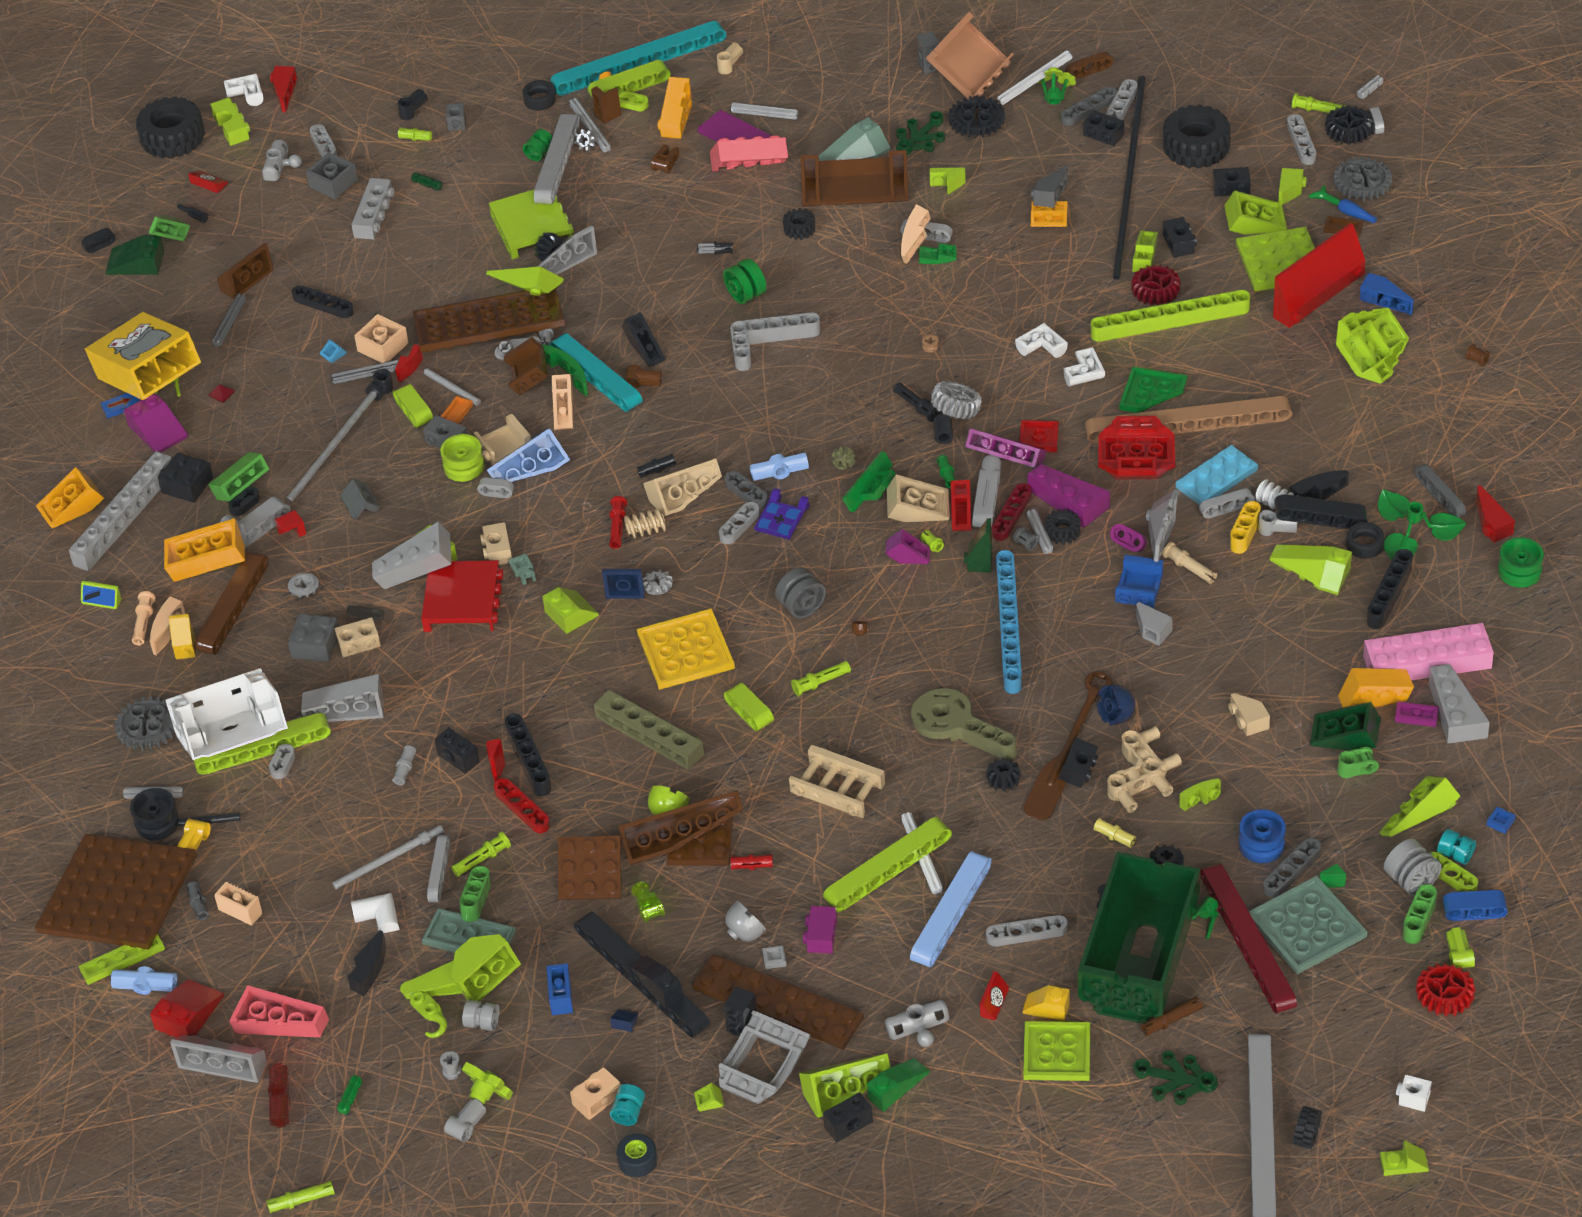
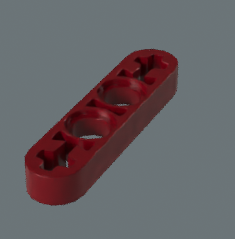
(1013, 512)

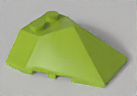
(1371, 343)

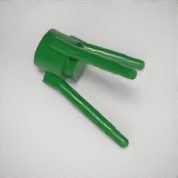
(1206, 909)

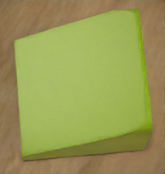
(708, 1097)

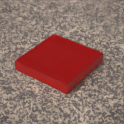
(1040, 434)

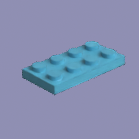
(1217, 475)

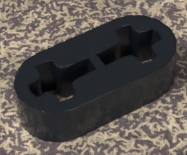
(98, 240)
(244, 501)

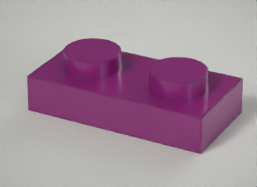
(1416, 714)

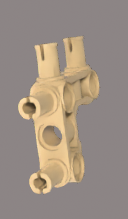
(1146, 769)

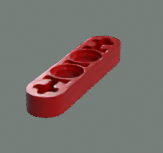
(523, 804)

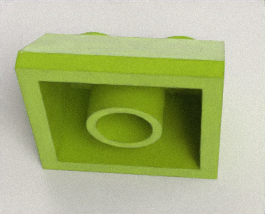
(568, 609)

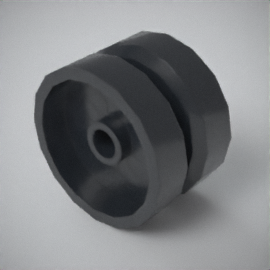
(154, 814)

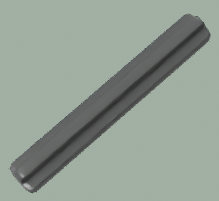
(228, 320)

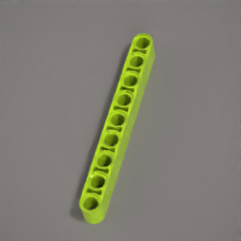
(1170, 315)

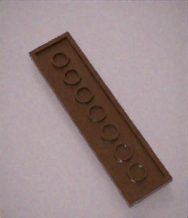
(781, 1001)

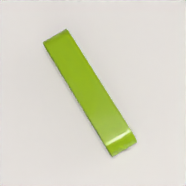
(635, 78)

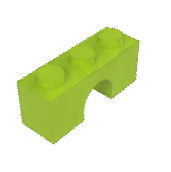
(233, 123)

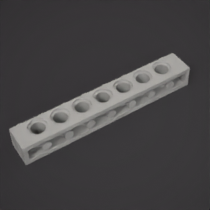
(119, 513)

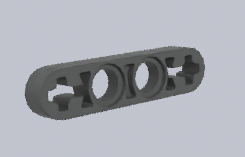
(1072, 114)
(1440, 491)
(1295, 869)

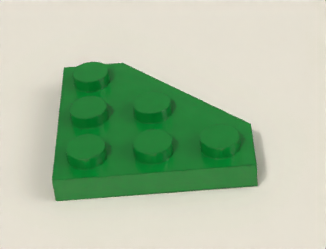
(1149, 388)

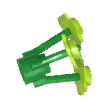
(1054, 95)

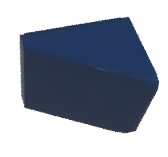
(624, 1020)

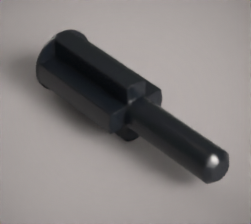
(194, 213)

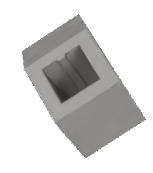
(1153, 624)

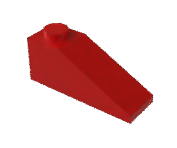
(284, 82)
(1494, 519)

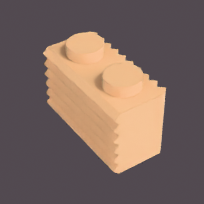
(238, 903)

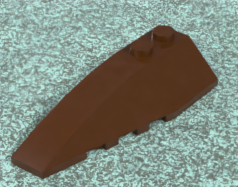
(675, 828)

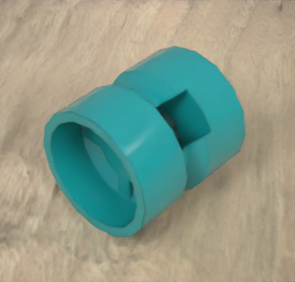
(1454, 845)
(627, 1105)

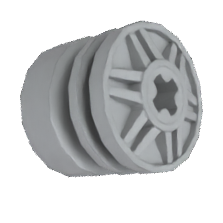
(1412, 866)

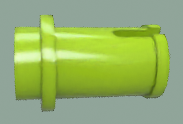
(935, 544)

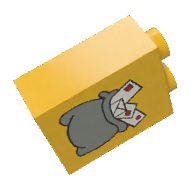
(143, 355)

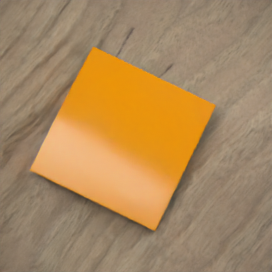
(1049, 216)

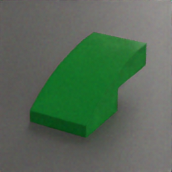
(943, 254)

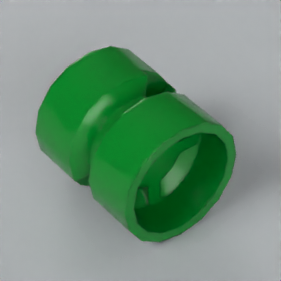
(537, 145)

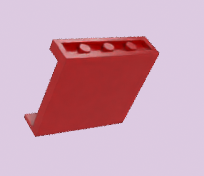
(463, 594)

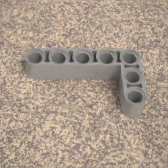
(770, 330)

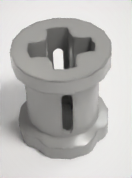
(450, 1065)

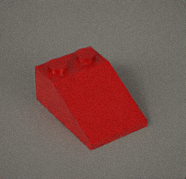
(185, 1009)

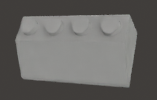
(219, 1058)

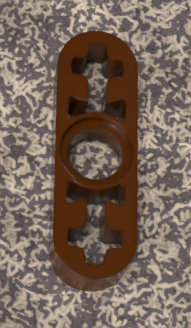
(1100, 62)

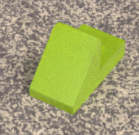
(949, 177)
(1405, 1161)

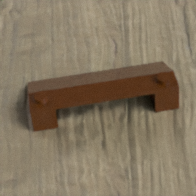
(854, 180)

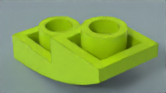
(1203, 791)

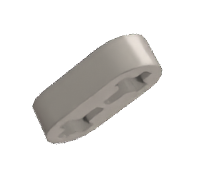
(1378, 124)
(495, 487)
(278, 760)

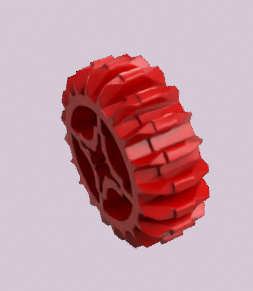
(1445, 989)

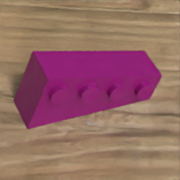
(1069, 493)

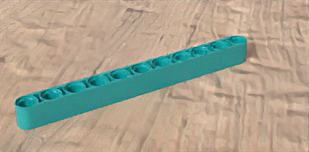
(659, 49)

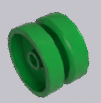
(744, 281)
(1520, 562)

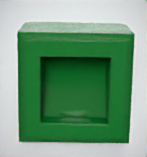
(1333, 877)

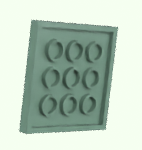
(1307, 925)

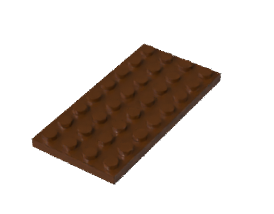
(487, 319)

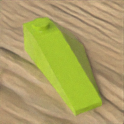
(531, 279)
(1321, 565)
(1427, 799)
(837, 1082)

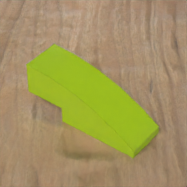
(1145, 250)

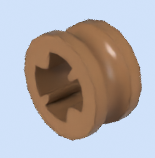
(930, 348)

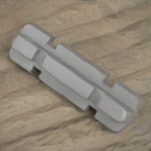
(1369, 87)

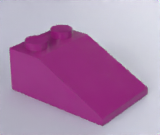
(155, 423)

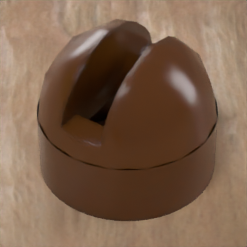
(859, 627)

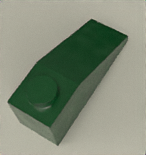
(980, 550)

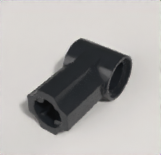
(410, 104)

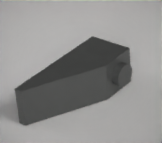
(1050, 188)

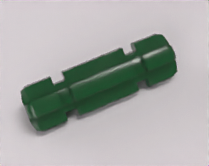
(426, 181)

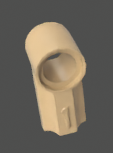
(728, 57)

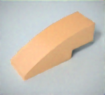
(914, 232)
(160, 630)

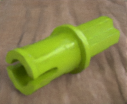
(414, 134)

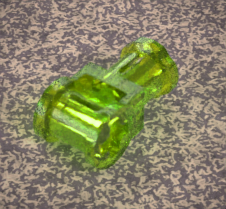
(647, 902)

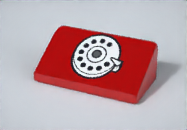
(207, 181)
(993, 997)

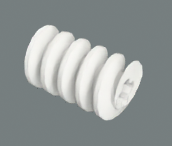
(1267, 493)

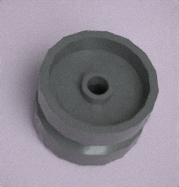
(800, 593)

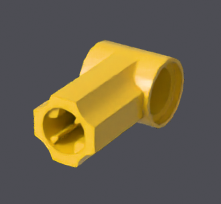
(194, 833)

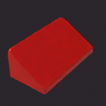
(495, 757)

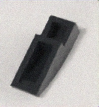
(1321, 485)
(368, 964)

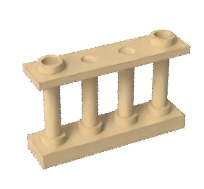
(837, 765)

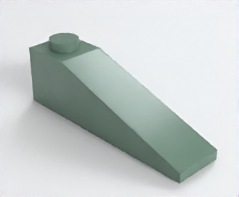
(859, 142)

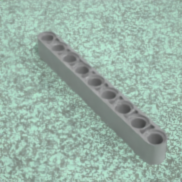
(556, 159)

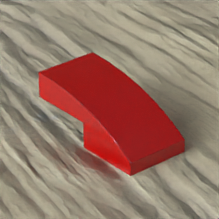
(409, 364)

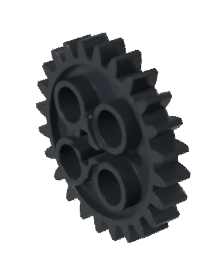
(990, 116)

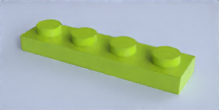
(117, 960)

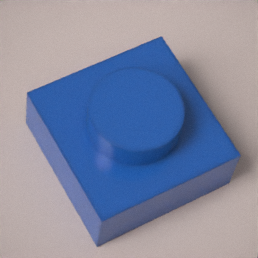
(1501, 820)

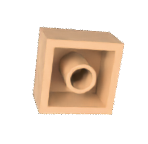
(381, 339)

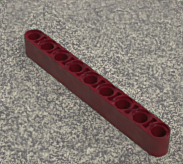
(1248, 938)

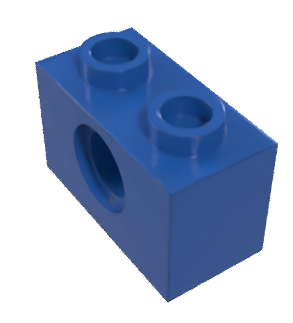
(559, 989)

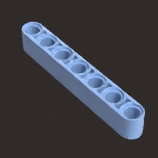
(950, 909)

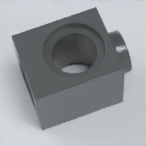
(455, 116)

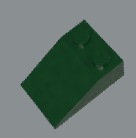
(137, 257)
(1347, 728)

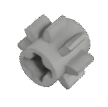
(584, 135)

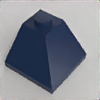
(623, 583)

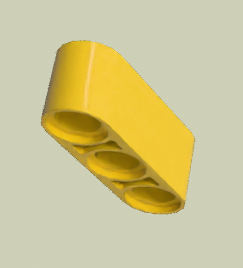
(1245, 527)

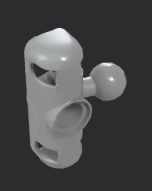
(277, 159)
(918, 1019)

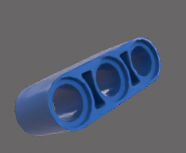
(1475, 905)

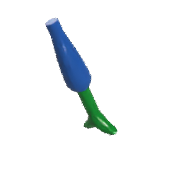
(1345, 206)

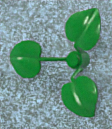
(1393, 505)

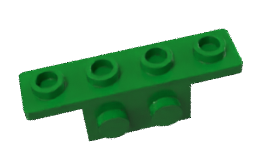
(870, 483)

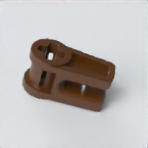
(664, 159)

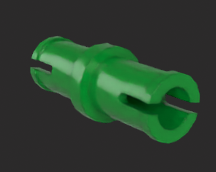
(946, 470)

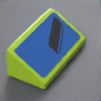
(100, 595)

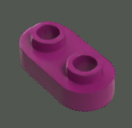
(1129, 539)

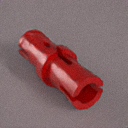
(751, 862)

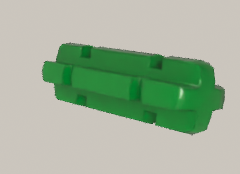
(349, 1094)

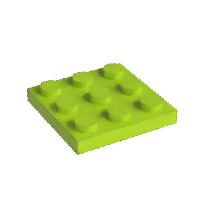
(1057, 1051)

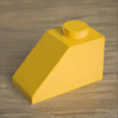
(182, 636)
(1048, 1003)

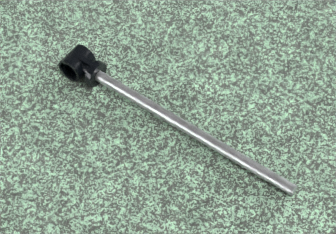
(381, 385)

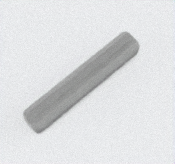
(1040, 531)
(131, 792)

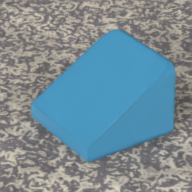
(332, 351)

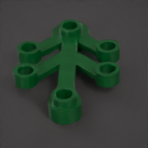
(936, 120)
(1178, 1077)

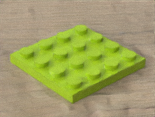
(1272, 253)

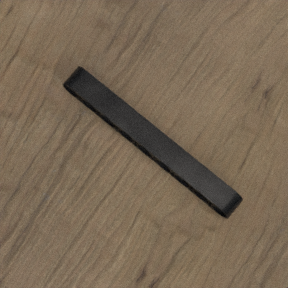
(621, 955)

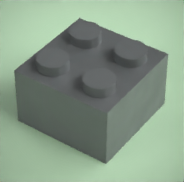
(331, 175)
(313, 637)

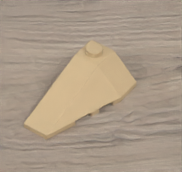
(678, 489)

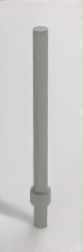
(423, 838)

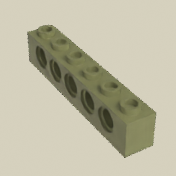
(649, 729)

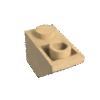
(1250, 714)

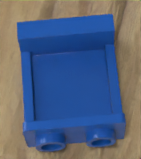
(1139, 581)

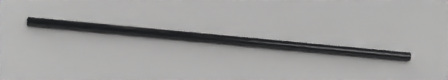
(1129, 178)

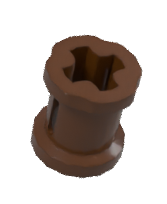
(1477, 355)

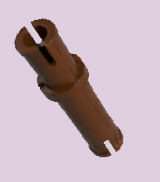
(1171, 1016)

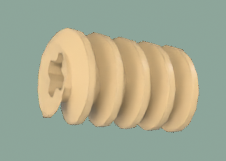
(645, 523)

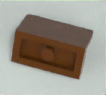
(606, 104)

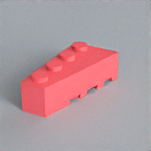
(748, 152)
(275, 1014)

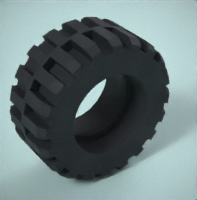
(1196, 122)
(170, 127)

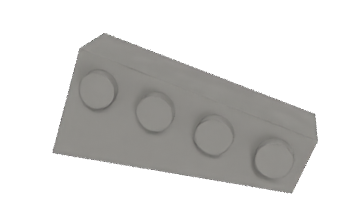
(414, 558)
(1457, 709)

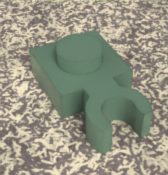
(522, 567)

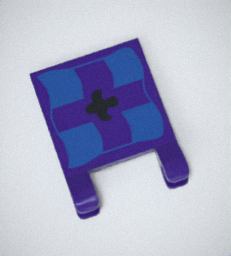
(779, 518)

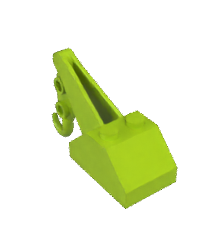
(475, 972)

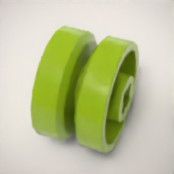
(462, 457)

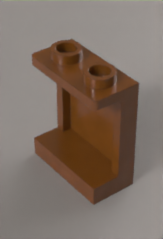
(527, 365)

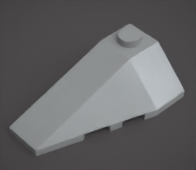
(571, 252)
(1161, 522)

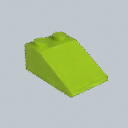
(1253, 214)

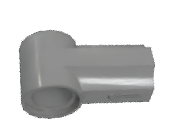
(1269, 524)
(462, 1125)

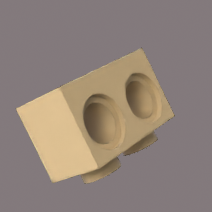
(357, 637)

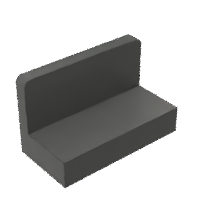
(358, 497)

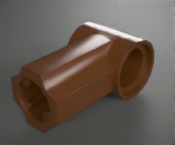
(637, 376)

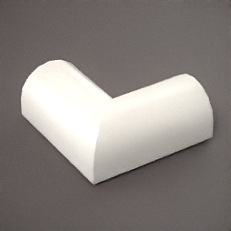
(245, 85)
(1041, 337)
(1087, 369)
(378, 907)

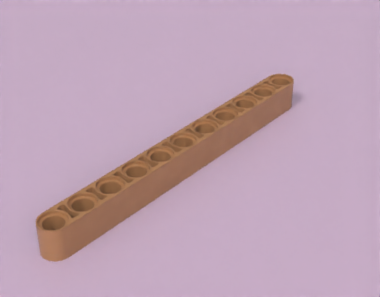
(1207, 416)

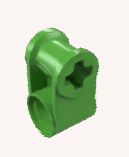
(1355, 763)

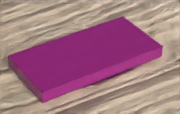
(724, 125)

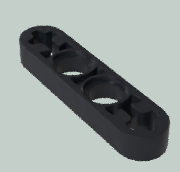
(304, 296)

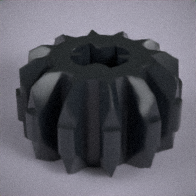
(546, 245)
(1003, 774)
(1167, 854)

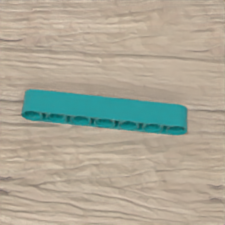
(600, 374)

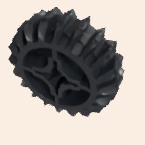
(1348, 124)

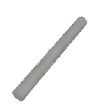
(451, 386)

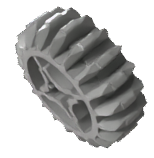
(956, 400)

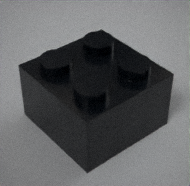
(185, 477)

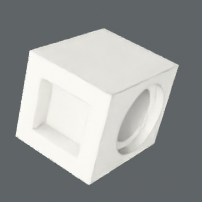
(1420, 1097)

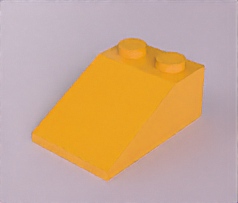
(70, 499)

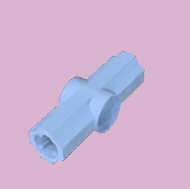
(779, 466)
(143, 980)

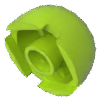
(663, 800)

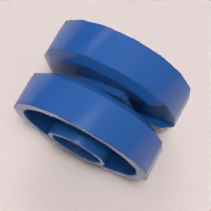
(1262, 836)

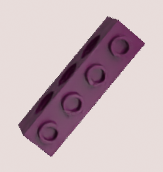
(1005, 448)

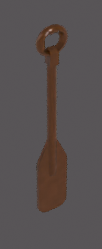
(1047, 786)

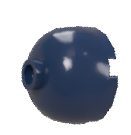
(1116, 704)

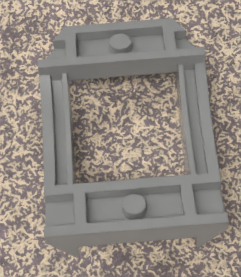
(773, 1032)

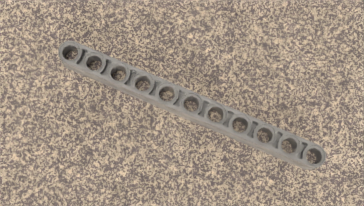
(1261, 1126)

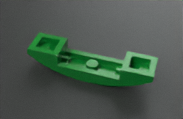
(558, 357)

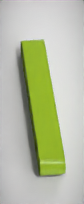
(298, 733)
(887, 864)

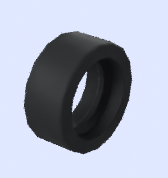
(541, 103)
(1365, 529)

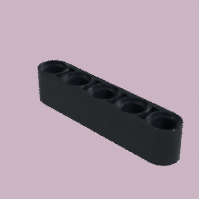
(1319, 511)
(1389, 589)
(527, 754)

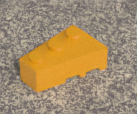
(675, 108)

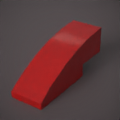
(961, 505)

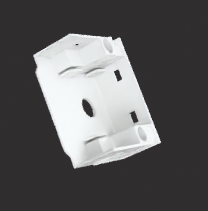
(253, 710)

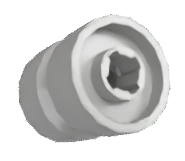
(480, 1015)

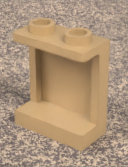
(503, 441)

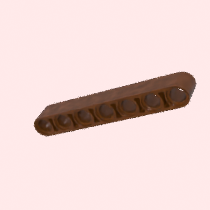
(231, 603)

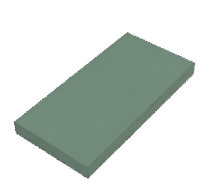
(449, 931)

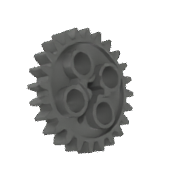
(1373, 174)
(133, 721)

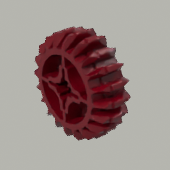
(1155, 285)

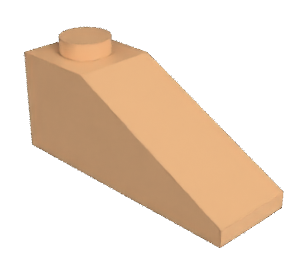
(562, 401)

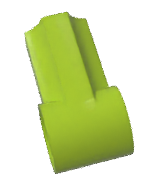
(1459, 952)

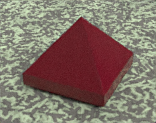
(221, 393)

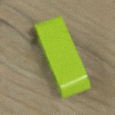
(413, 405)
(748, 707)

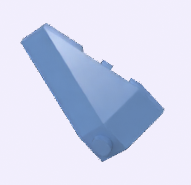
(534, 457)

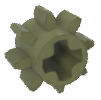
(843, 458)

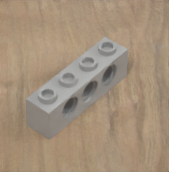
(372, 208)

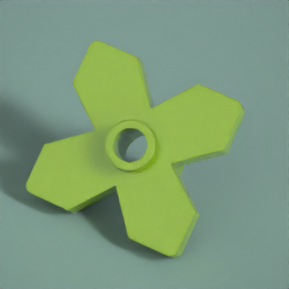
(485, 1084)

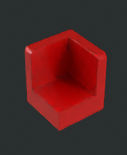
(290, 521)

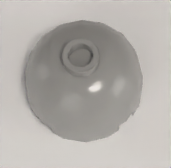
(743, 923)

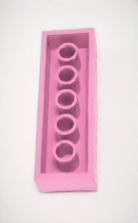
(1462, 647)

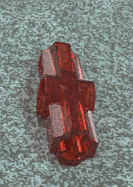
(278, 1095)

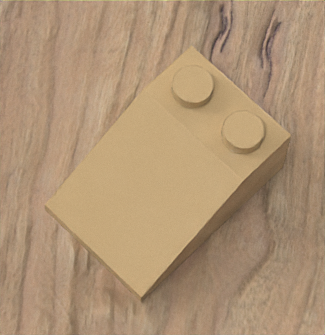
(916, 501)

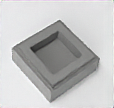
(774, 957)

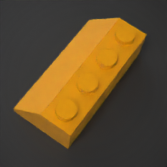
(203, 550)

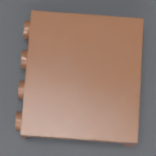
(968, 58)

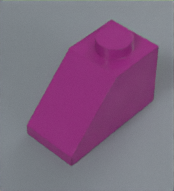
(907, 549)

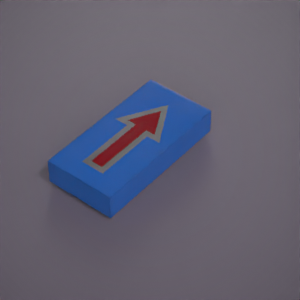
(117, 405)

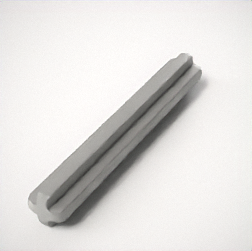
(766, 111)

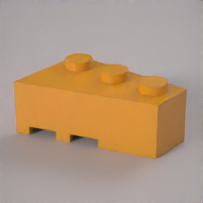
(1375, 686)

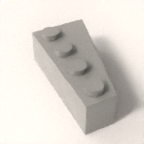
(346, 700)

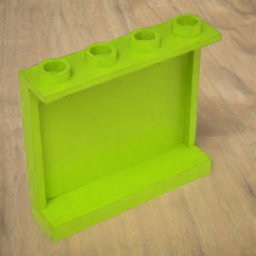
(523, 221)

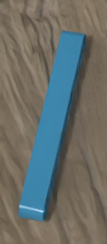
(1009, 622)

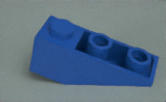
(1384, 293)

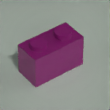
(821, 929)

